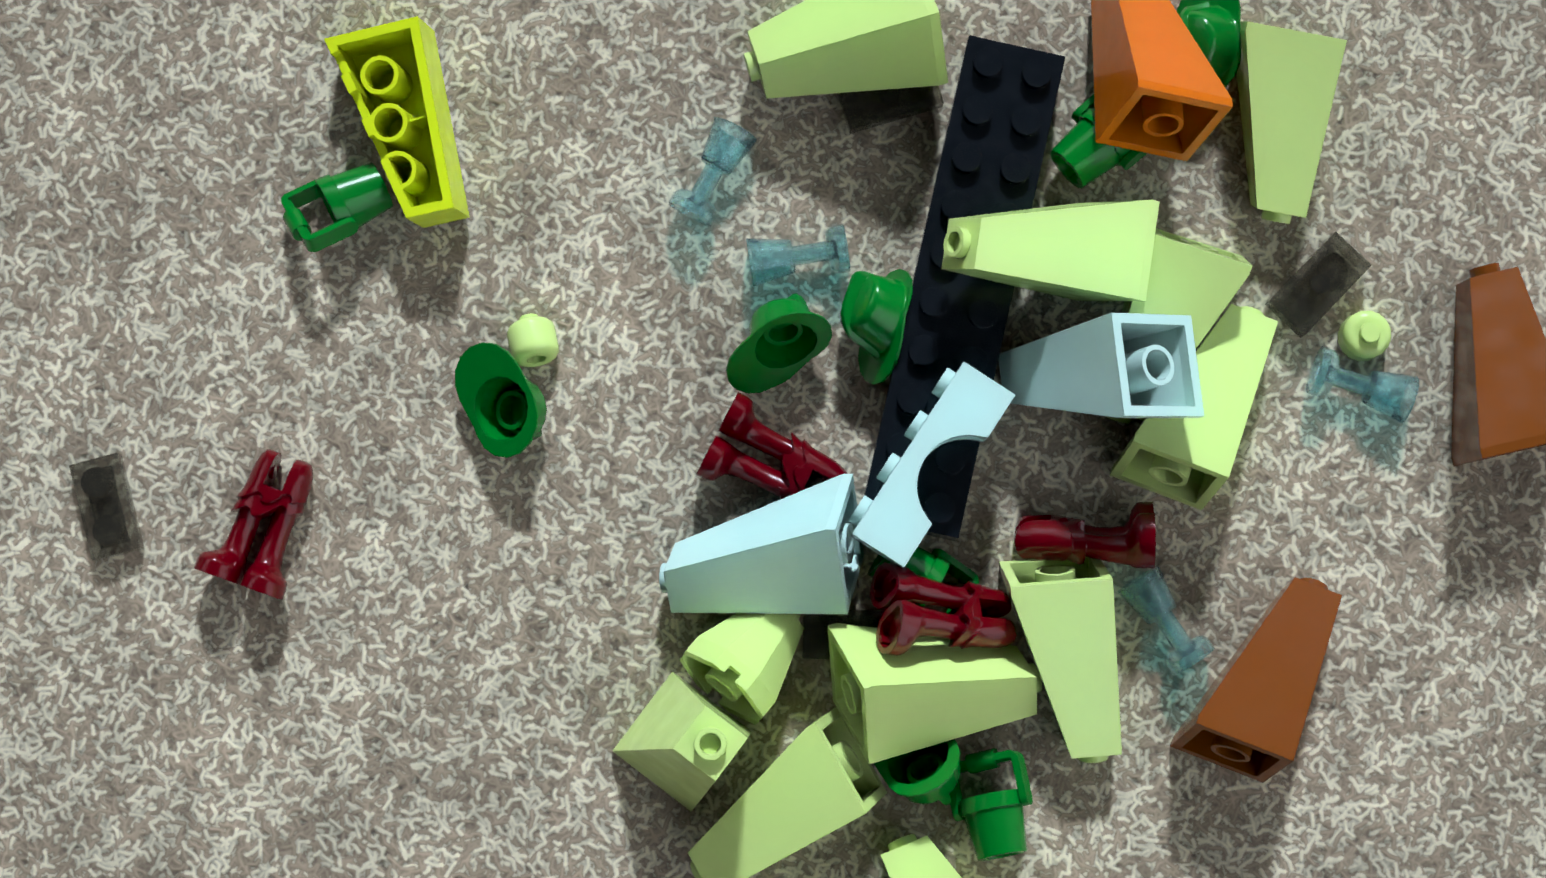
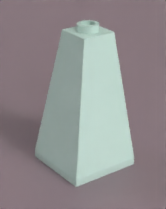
(1110, 368)
(773, 559)

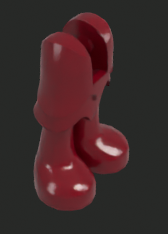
(796, 456)
(254, 503)
(1071, 540)
(972, 625)

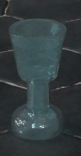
(722, 154)
(777, 257)
(1382, 391)
(1154, 603)

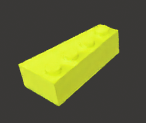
(406, 113)

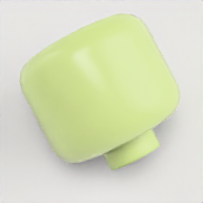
(1364, 335)
(533, 340)

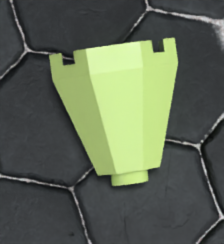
(745, 660)

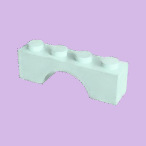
(966, 411)

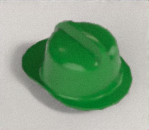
(1217, 32)
(875, 320)
(779, 344)
(499, 399)
(924, 774)

